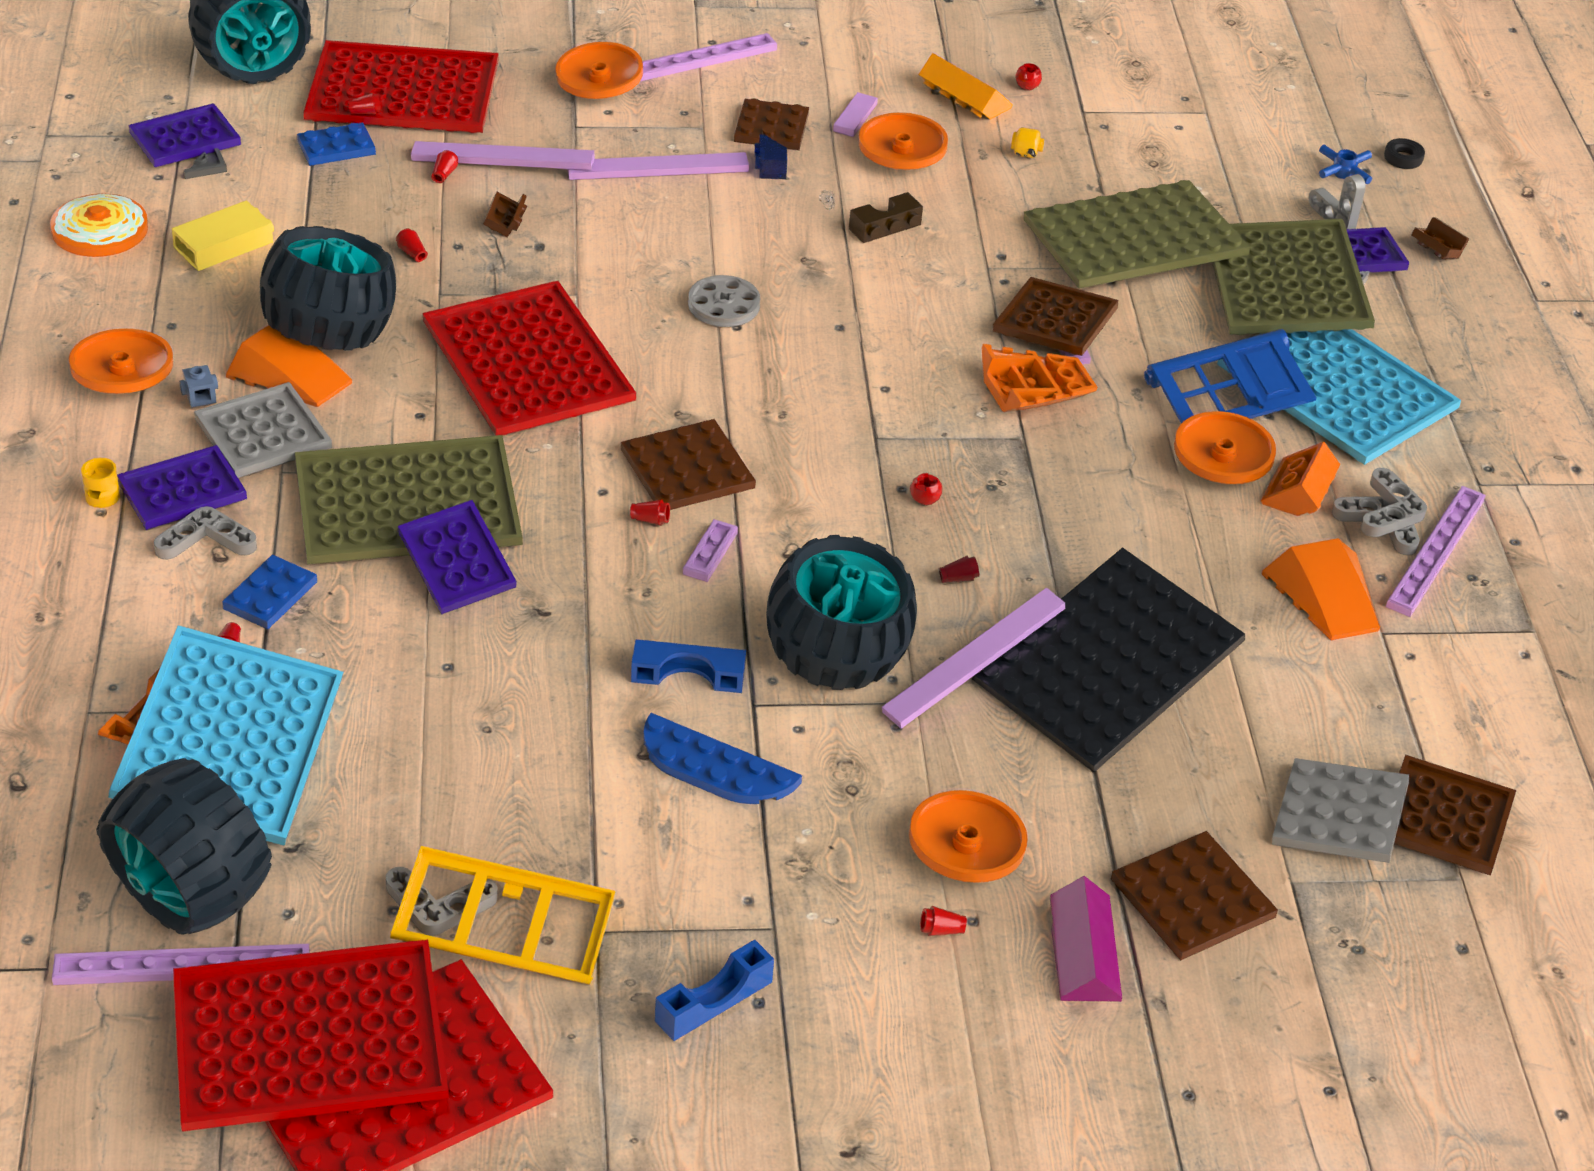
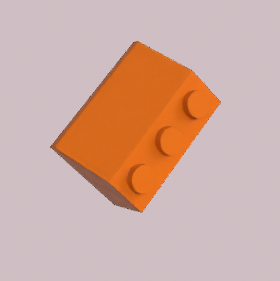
(1302, 480)

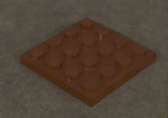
(1055, 316)
(688, 464)
(1453, 815)
(1193, 895)

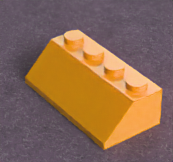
(963, 87)

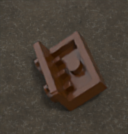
(505, 214)
(1441, 238)

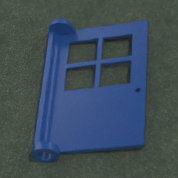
(1258, 366)

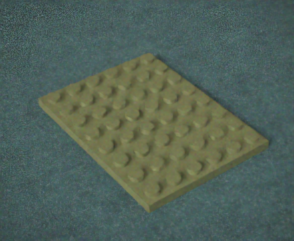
(1135, 233)
(1293, 279)
(363, 494)

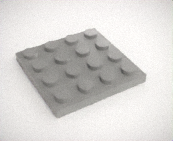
(262, 429)
(1341, 810)

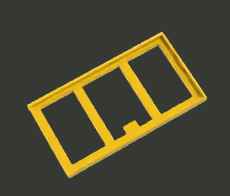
(515, 880)

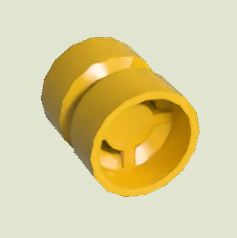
(100, 482)

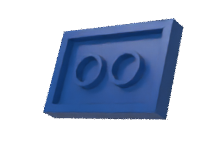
(336, 144)
(269, 591)

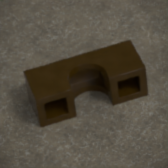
(871, 224)

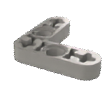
(1352, 191)
(1409, 509)
(1351, 510)
(205, 522)
(440, 908)

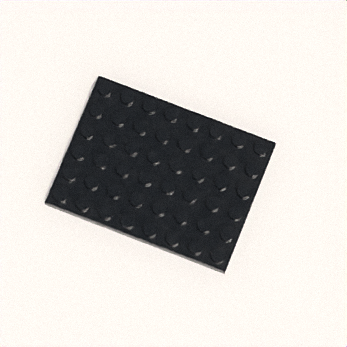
(1110, 659)

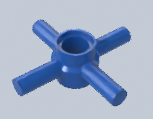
(1344, 163)

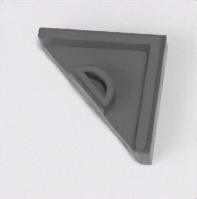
(206, 165)

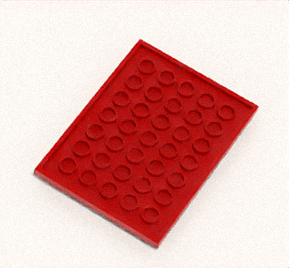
(415, 85)
(528, 358)
(307, 1035)
(486, 1079)

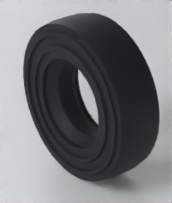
(1404, 161)

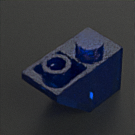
(770, 158)

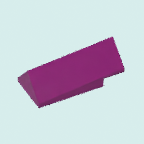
(1085, 943)

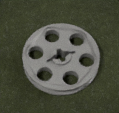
(724, 301)

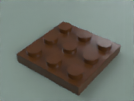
(774, 119)

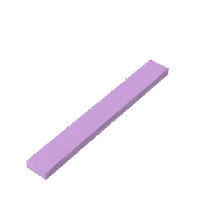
(708, 56)
(506, 155)
(663, 166)
(1435, 551)
(973, 658)
(154, 964)

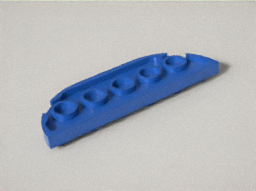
(715, 764)

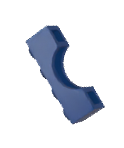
(657, 660)
(744, 974)

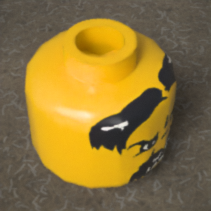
(1027, 142)

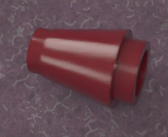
(961, 570)

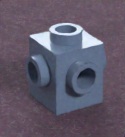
(199, 385)

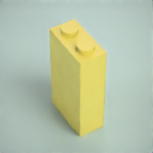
(222, 235)

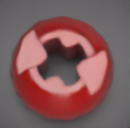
(1028, 76)
(926, 489)

